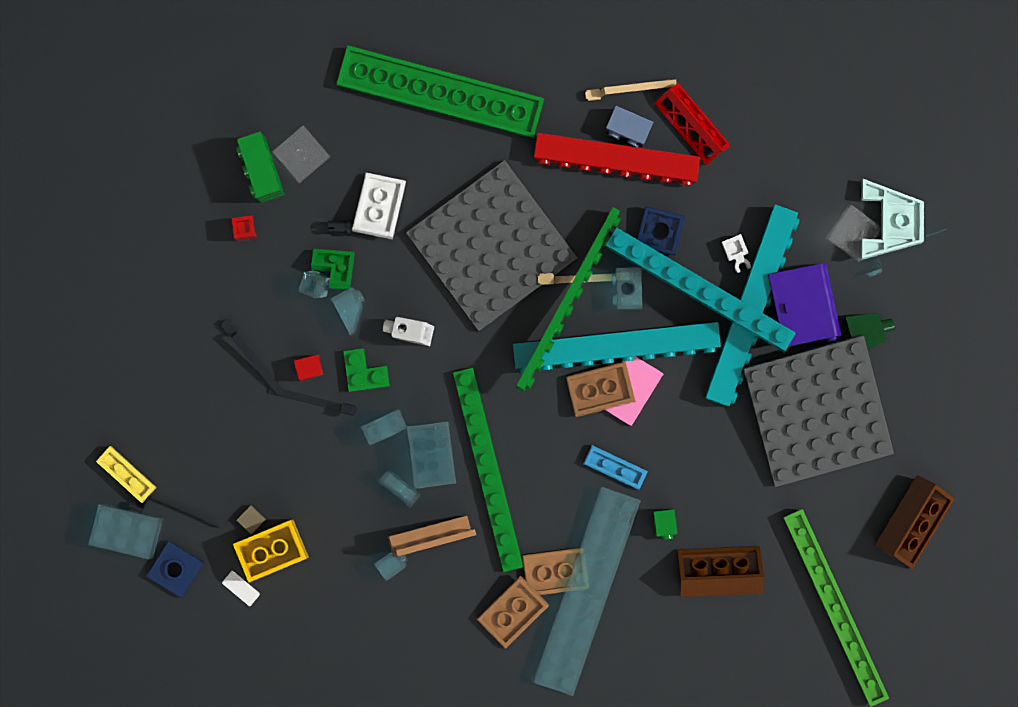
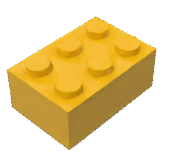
(270, 550)

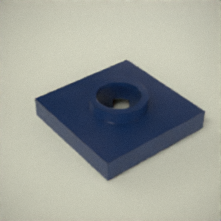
(650, 219)
(188, 562)

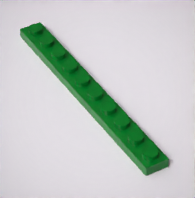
(565, 307)
(488, 469)

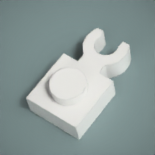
(735, 250)

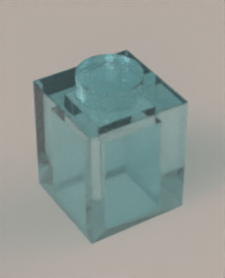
(314, 284)
(391, 565)

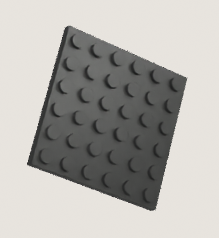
(491, 245)
(818, 410)

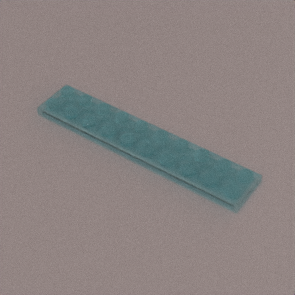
(587, 591)

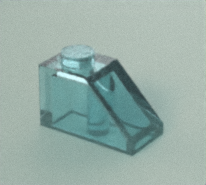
(349, 308)

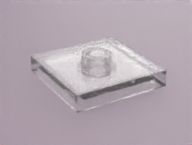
(301, 154)
(850, 229)

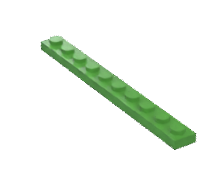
(836, 608)

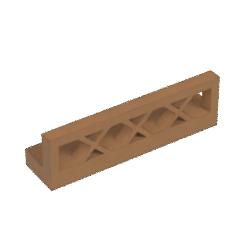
(430, 536)

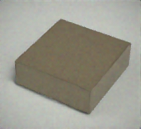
(251, 519)

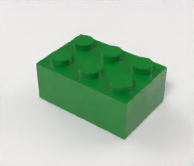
(259, 167)

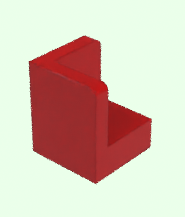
(244, 228)
(308, 367)

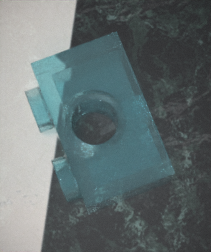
(632, 277)
(384, 427)

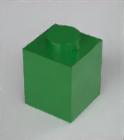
(665, 523)

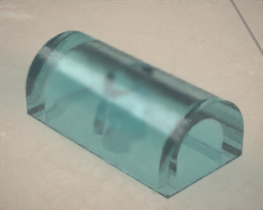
(399, 488)

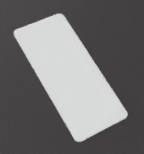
(241, 588)

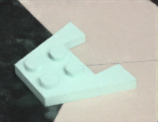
(900, 220)

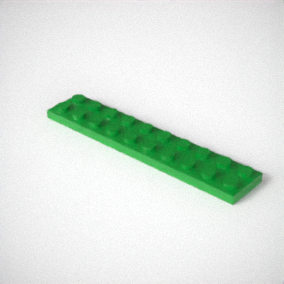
(440, 91)

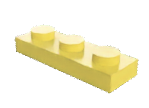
(126, 474)

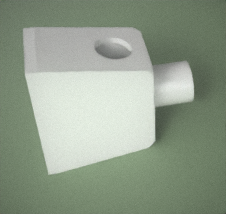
(416, 331)

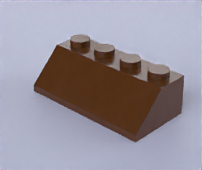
(915, 521)
(720, 571)

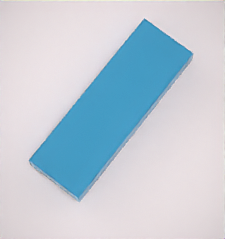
(615, 467)

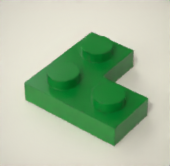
(338, 262)
(359, 376)

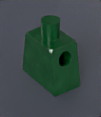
(869, 326)

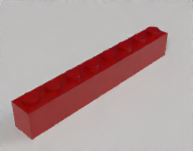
(616, 158)

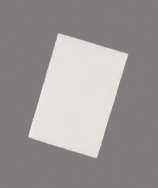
(379, 206)

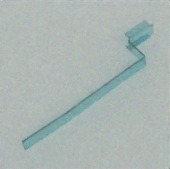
(878, 271)

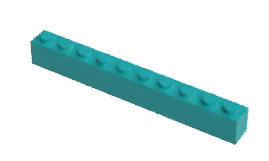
(700, 290)
(755, 294)
(622, 345)

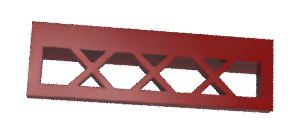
(694, 116)

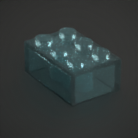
(431, 455)
(125, 531)

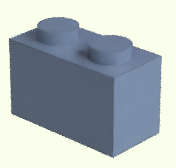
(628, 127)

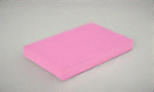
(643, 382)

